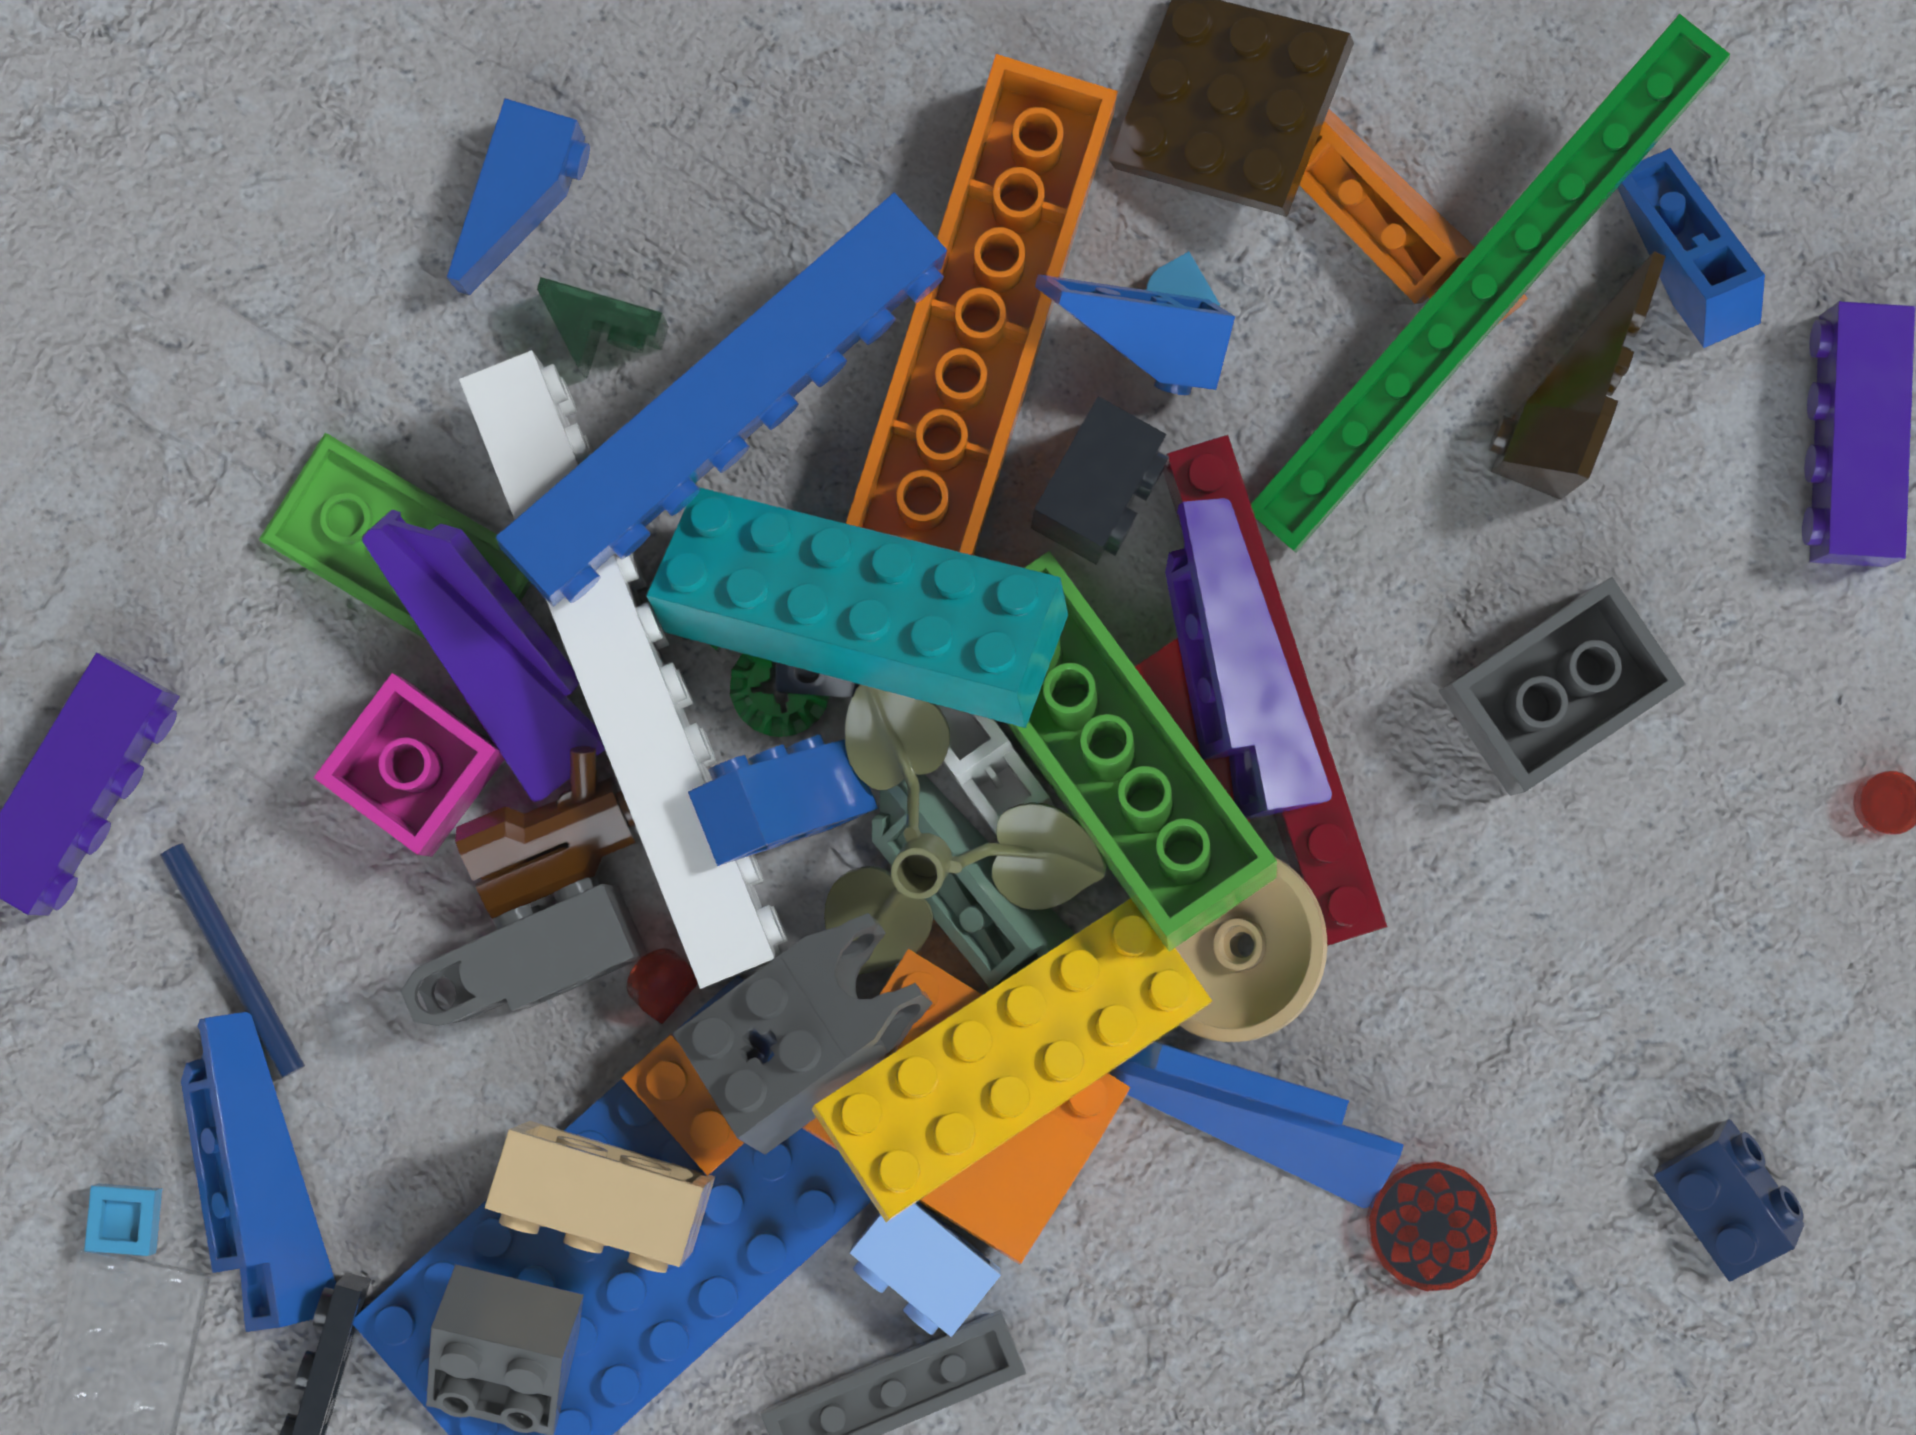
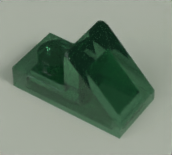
(585, 315)

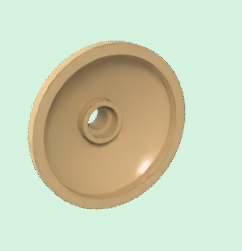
(1279, 977)

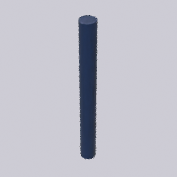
(232, 960)

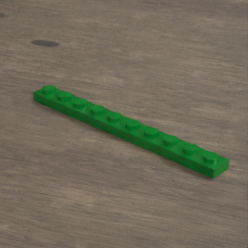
(1490, 281)

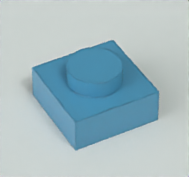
(123, 1219)

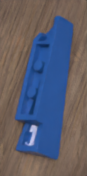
(1265, 1117)
(251, 1178)

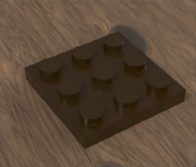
(1232, 102)

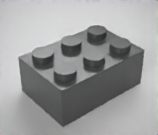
(1562, 687)

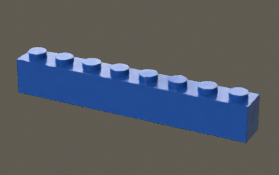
(723, 401)

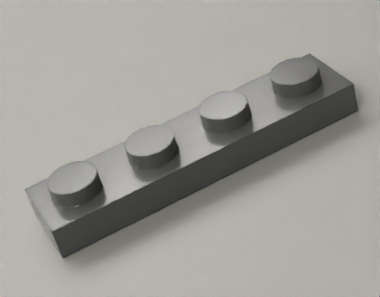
(904, 1384)

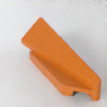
(1383, 213)

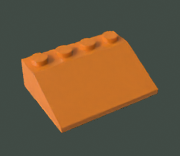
(1021, 1183)

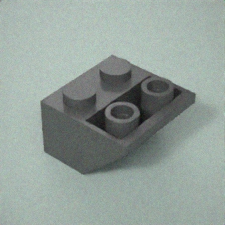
(502, 1350)

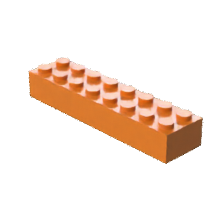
(985, 321)

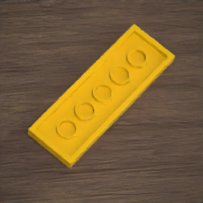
(1009, 1058)

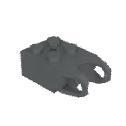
(531, 955)
(813, 1023)

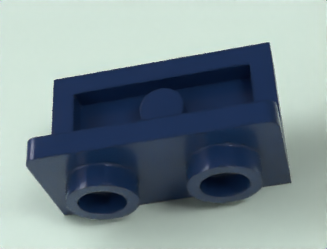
(1732, 1201)

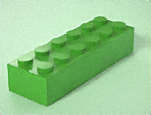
(1138, 781)

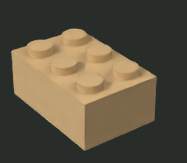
(599, 1195)

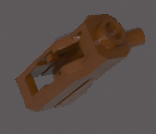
(549, 847)

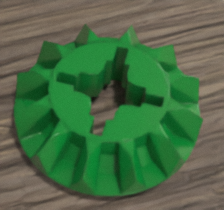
(762, 710)

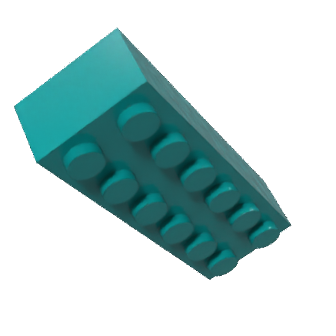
(860, 605)

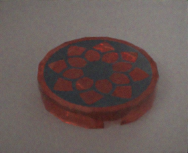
(1432, 1225)

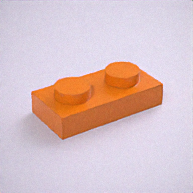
(683, 1104)

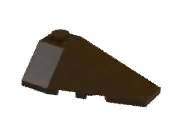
(1565, 419)

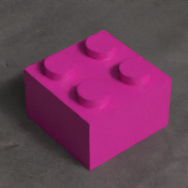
(410, 766)

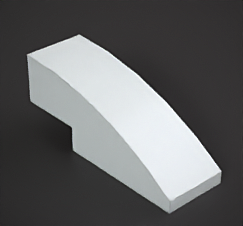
(988, 766)

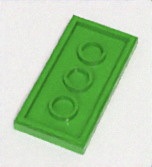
(342, 498)

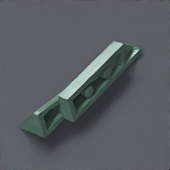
(968, 907)

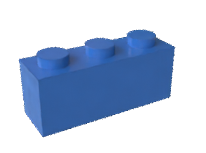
(779, 798)

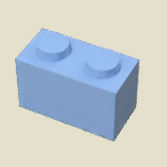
(925, 1265)

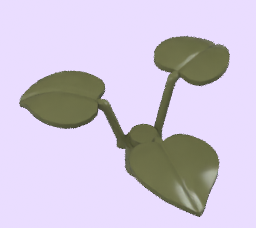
(1039, 849)

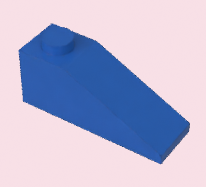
(519, 185)
(1705, 265)
(1164, 334)

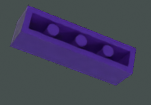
(1860, 434)
(76, 781)

